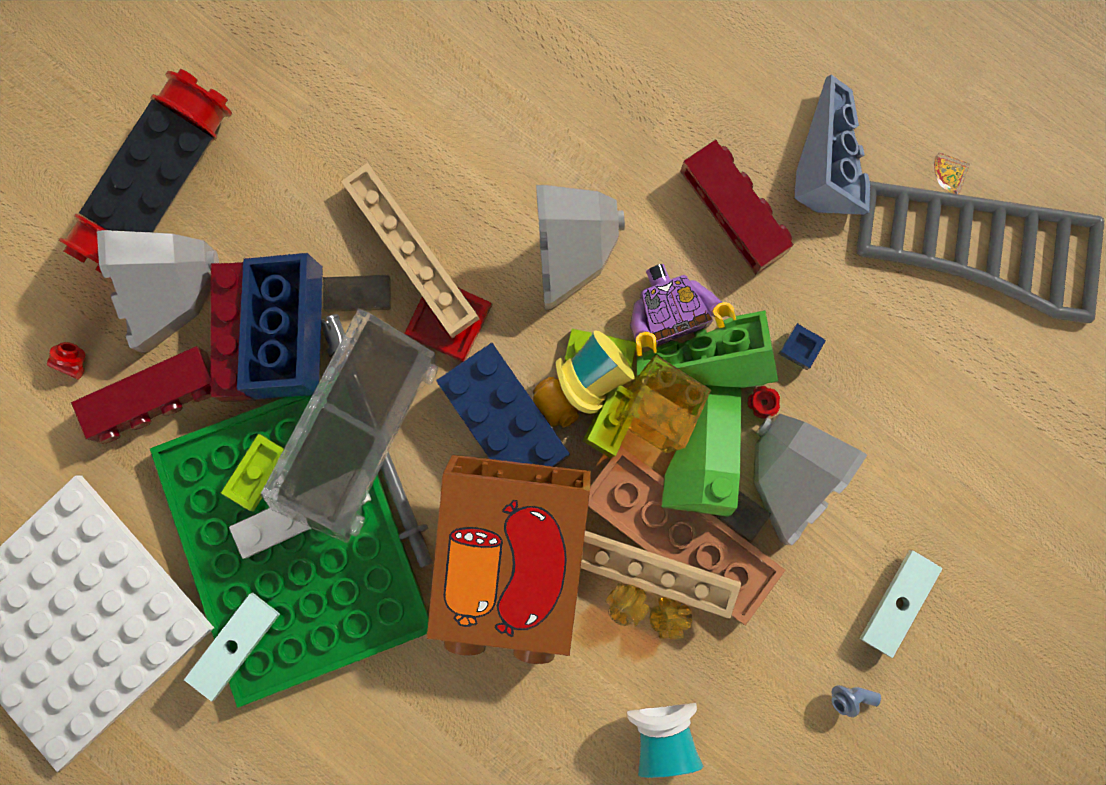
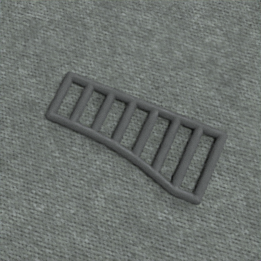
(990, 278)

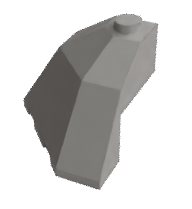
(575, 238)
(157, 281)
(798, 470)

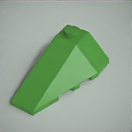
(726, 356)
(707, 470)

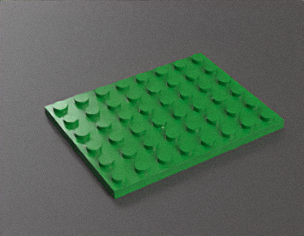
(331, 595)

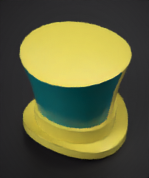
(593, 373)

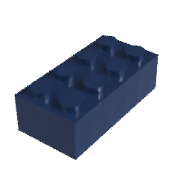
(280, 326)
(501, 411)

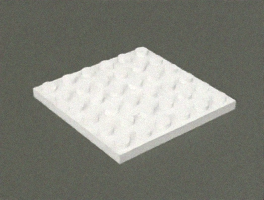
(84, 622)

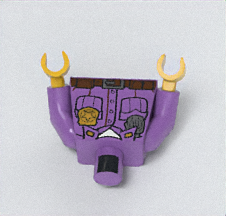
(674, 309)

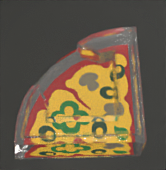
(950, 172)

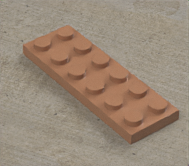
(631, 500)

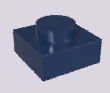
(802, 346)

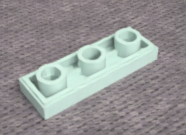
(912, 584)
(219, 661)

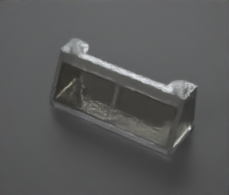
(349, 427)

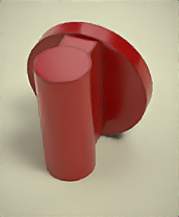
(67, 359)

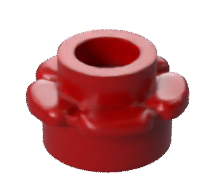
(772, 398)

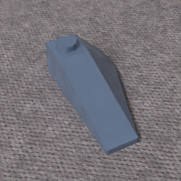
(830, 166)

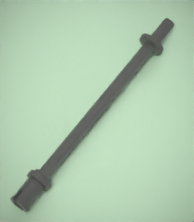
(334, 333)

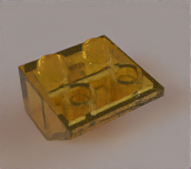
(662, 405)

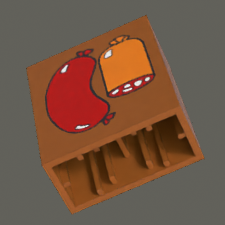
(508, 557)

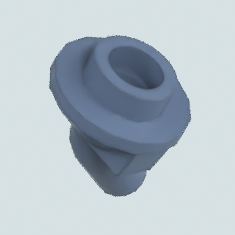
(847, 700)

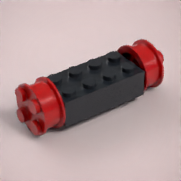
(150, 164)

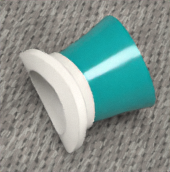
(666, 741)

